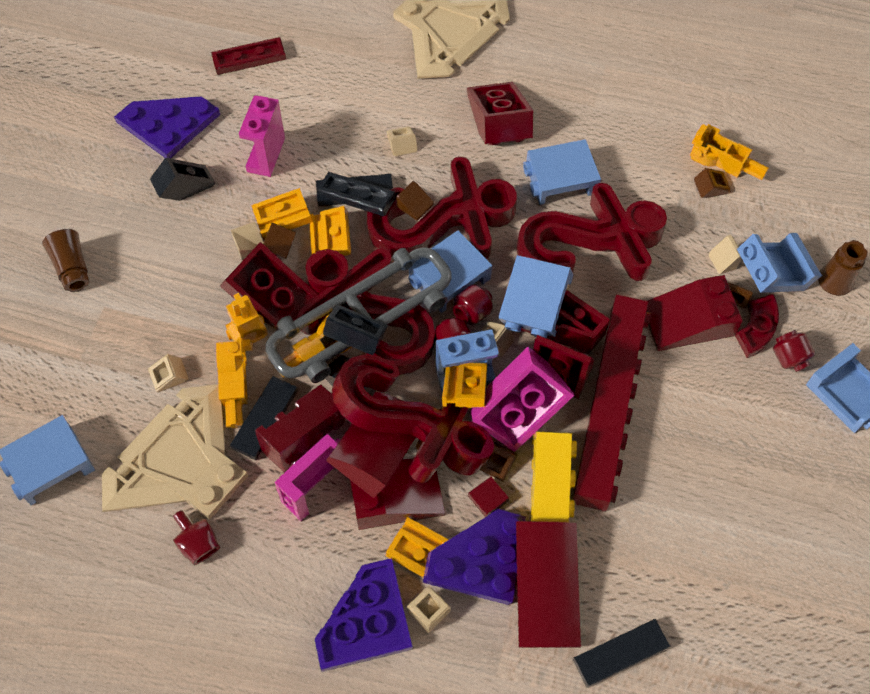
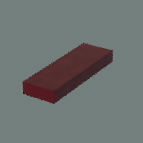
(248, 55)

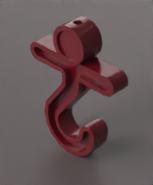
(473, 207)
(615, 230)
(329, 276)
(444, 435)

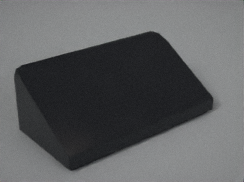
(354, 329)

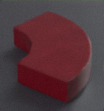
(761, 325)

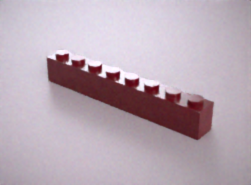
(610, 404)

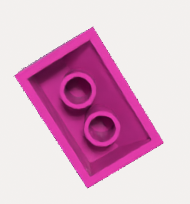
(521, 399)

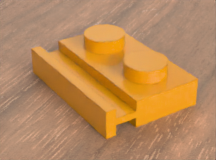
(285, 210)
(331, 231)
(465, 385)
(412, 546)

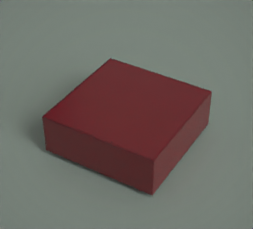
(488, 496)

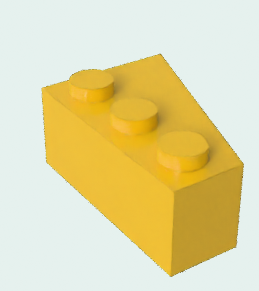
(552, 477)

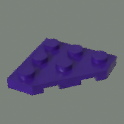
(167, 123)
(479, 559)
(365, 621)

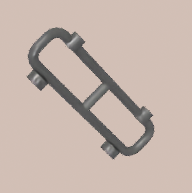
(316, 366)

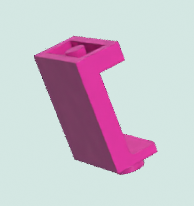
(265, 128)
(304, 475)

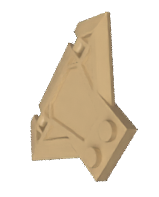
(449, 31)
(177, 459)

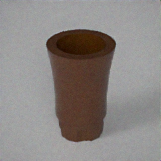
(67, 258)
(843, 268)

